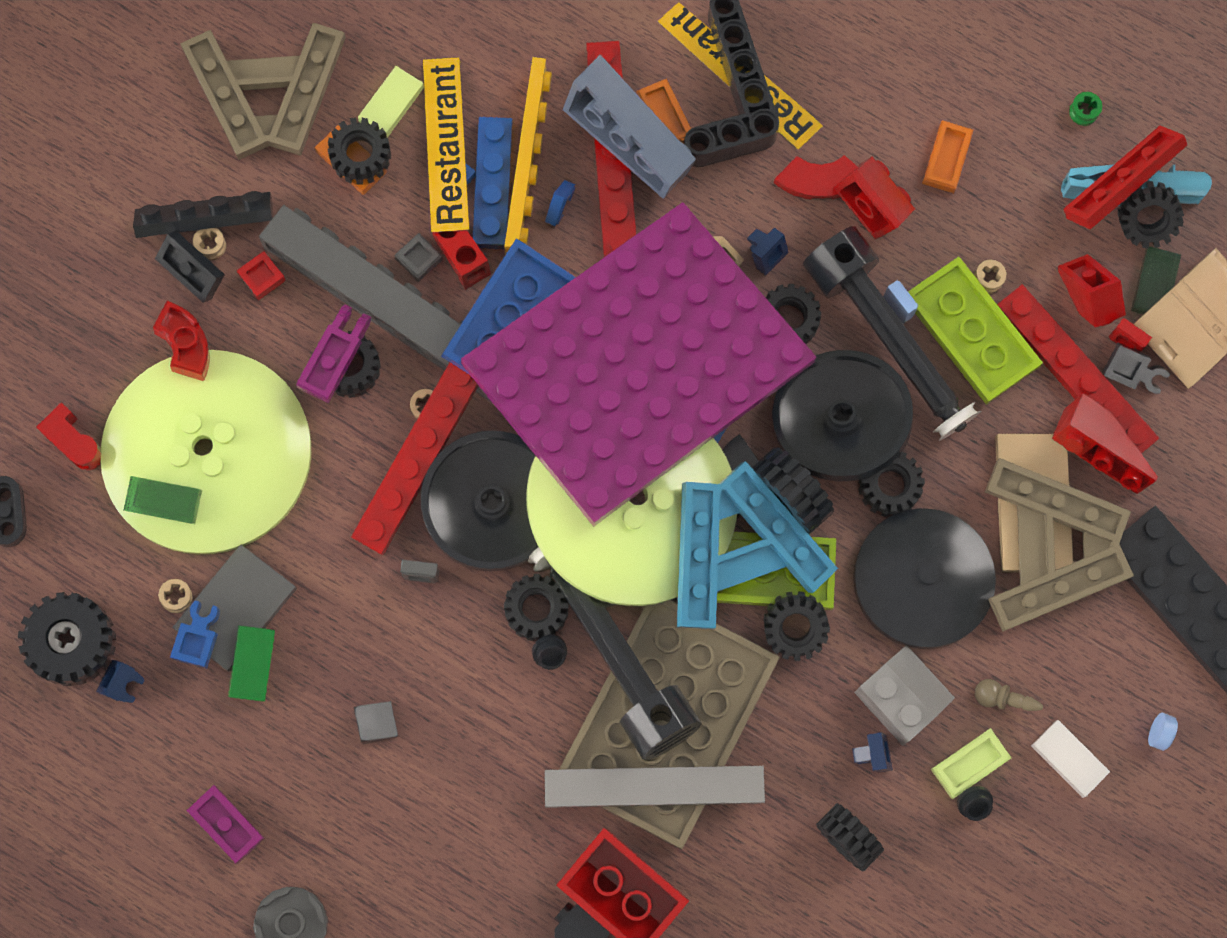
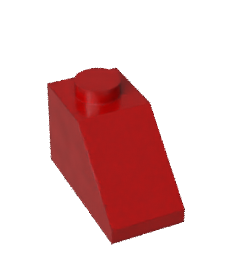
(1093, 290)

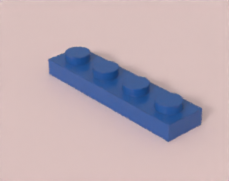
(492, 182)

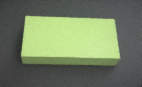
(392, 100)
(971, 763)

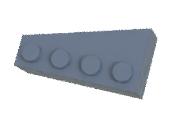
(627, 127)

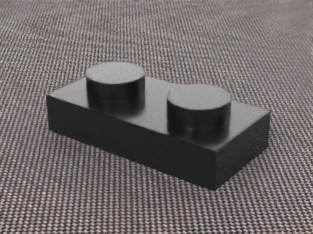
(189, 266)

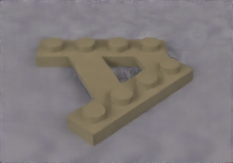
(303, 75)
(1038, 504)

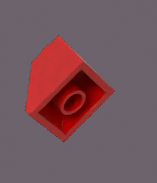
(875, 197)

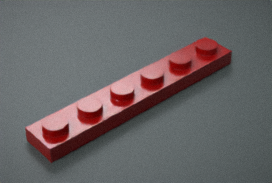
(1070, 364)
(414, 459)

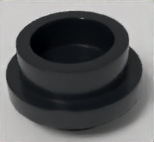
(549, 652)
(975, 803)

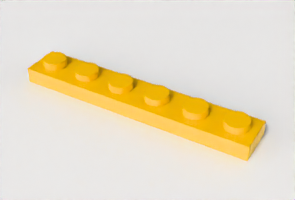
(530, 143)

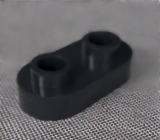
(12, 512)

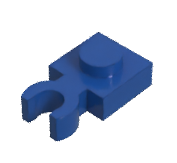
(195, 641)

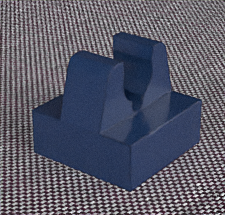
(767, 249)
(116, 679)
(876, 753)

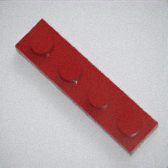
(1125, 177)

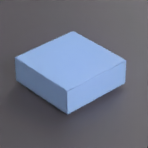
(900, 301)

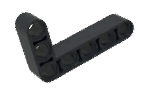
(741, 85)

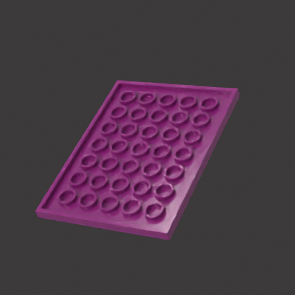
(637, 362)

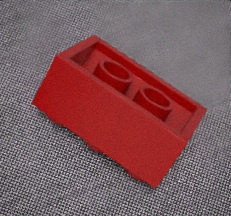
(622, 890)

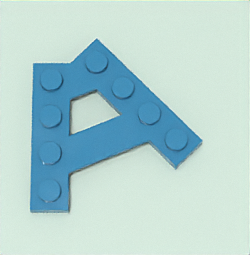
(782, 544)

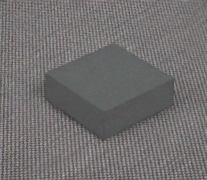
(418, 257)
(420, 571)

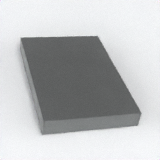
(246, 595)

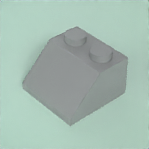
(904, 695)

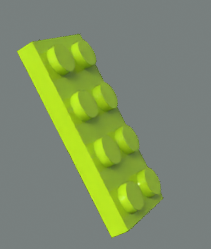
(973, 330)
(767, 587)

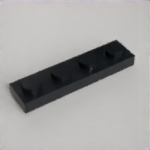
(203, 214)

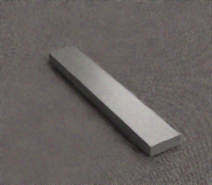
(654, 786)

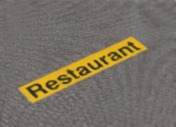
(794, 120)
(445, 145)

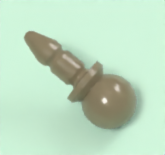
(991, 693)

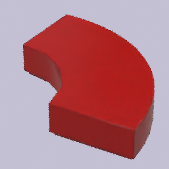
(812, 179)
(186, 339)

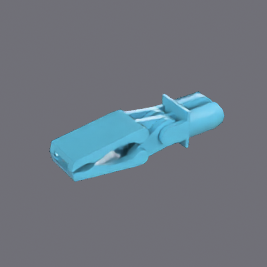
(1188, 185)

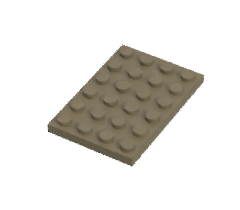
(720, 680)

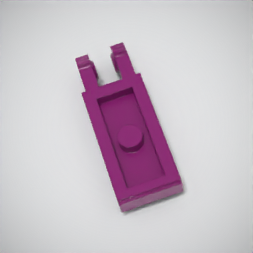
(332, 356)

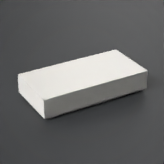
(1070, 758)

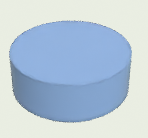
(1163, 731)

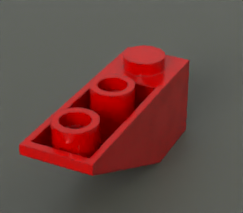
(1101, 441)

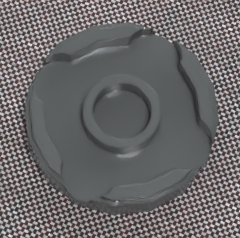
(291, 914)

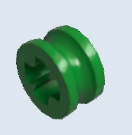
(1090, 99)

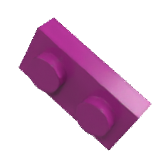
(225, 824)

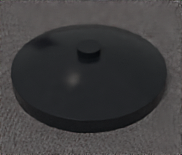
(844, 416)
(479, 501)
(924, 578)

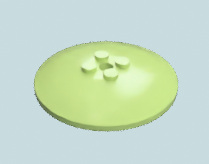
(255, 459)
(634, 550)

